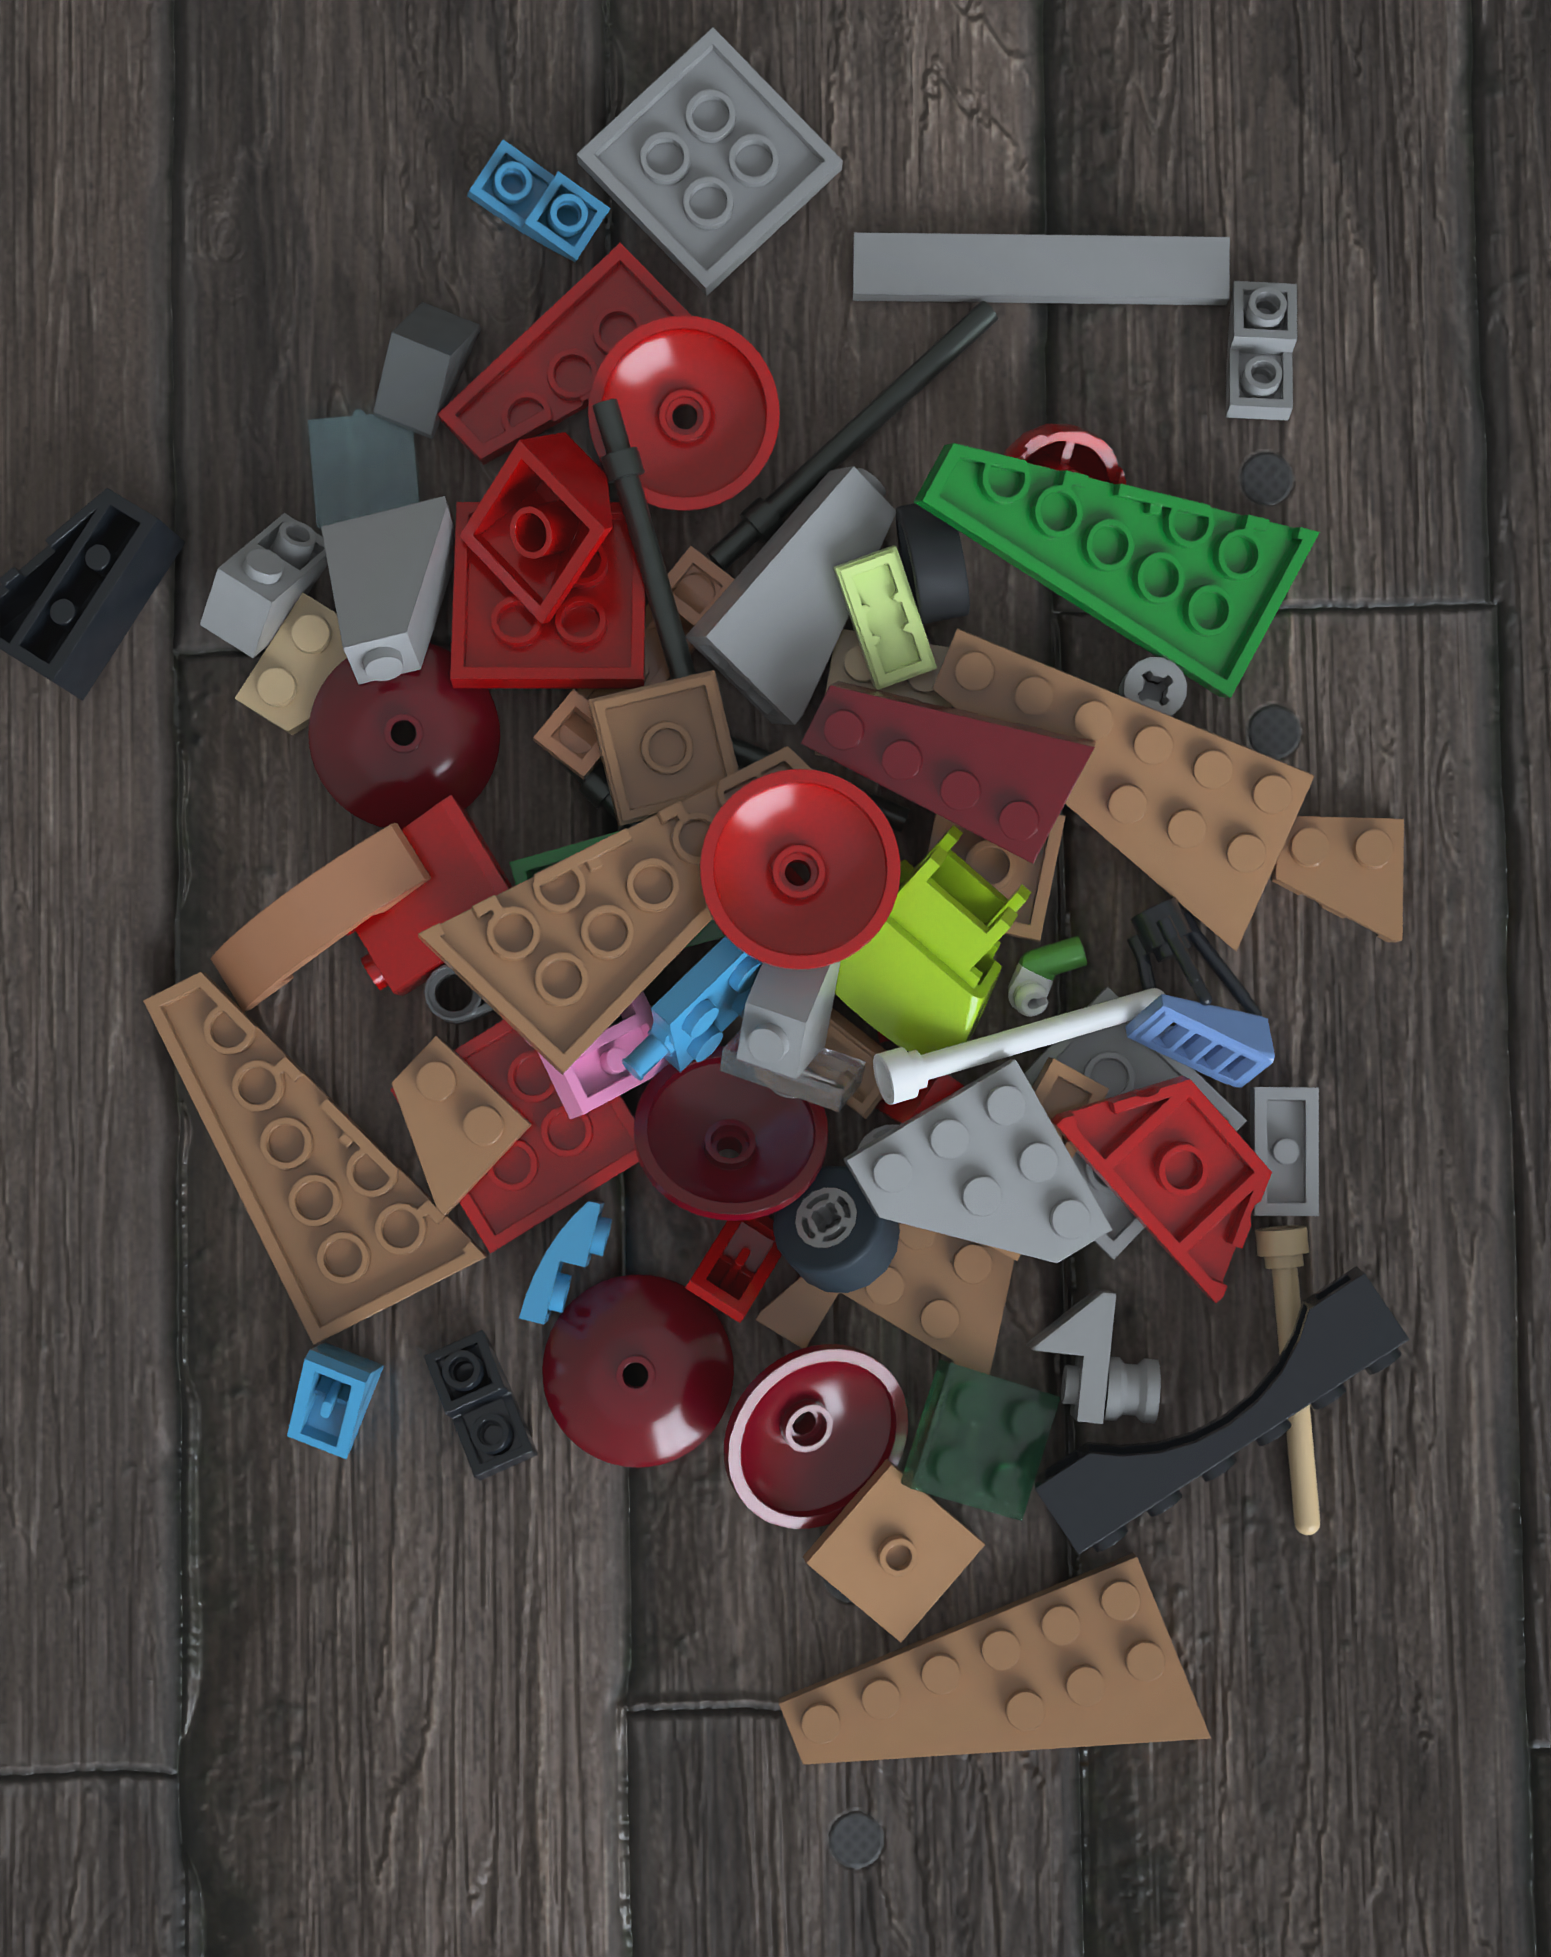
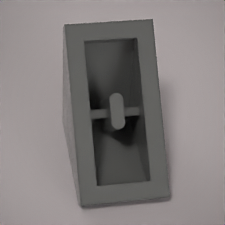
(423, 368)

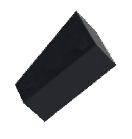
(84, 590)

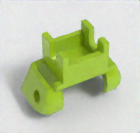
(933, 958)

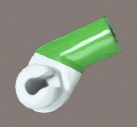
(1037, 971)

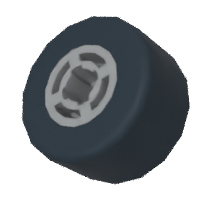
(837, 1253)

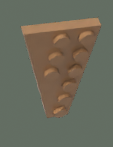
(594, 928)

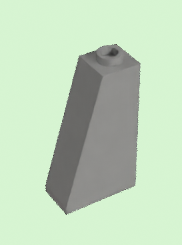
(786, 606)

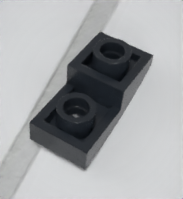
(480, 1405)

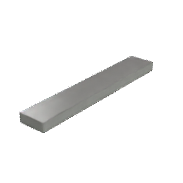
(1041, 268)

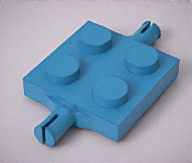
(696, 1010)

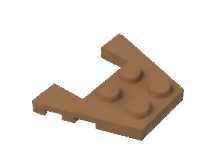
(933, 1289)

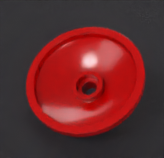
(701, 367)
(808, 821)

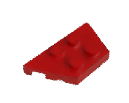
(1174, 1171)

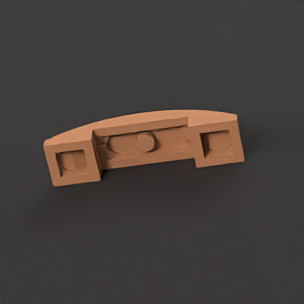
(570, 729)
(318, 914)

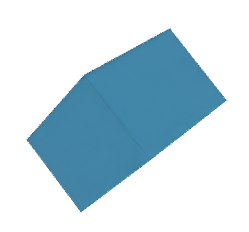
(332, 1398)

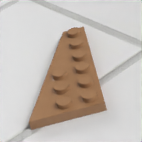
(1163, 792)
(321, 1193)
(1036, 1674)

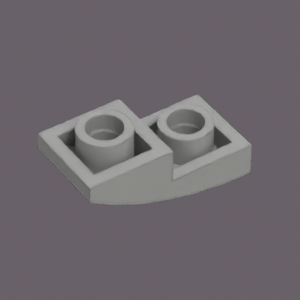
(1261, 350)

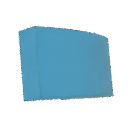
(537, 202)
(575, 1243)

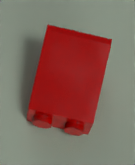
(461, 876)

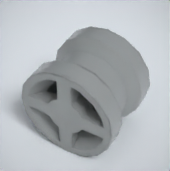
(1155, 669)
(1133, 1390)

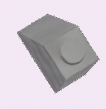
(390, 584)

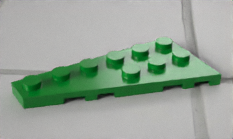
(1141, 561)

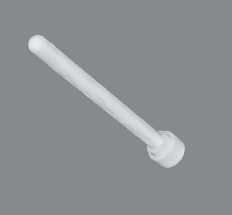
(904, 1073)

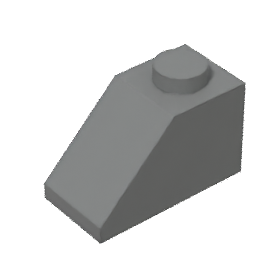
(787, 1017)

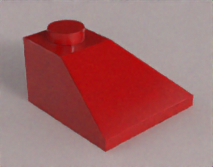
(542, 521)

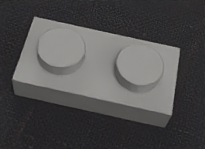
(1287, 1141)

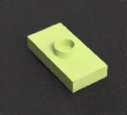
(885, 617)

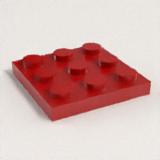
(588, 643)
(555, 1157)

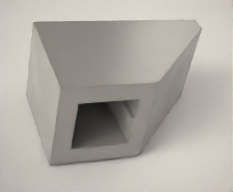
(263, 584)

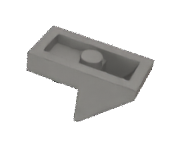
(1086, 1333)

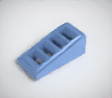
(1206, 1038)

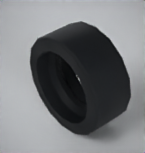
(932, 564)

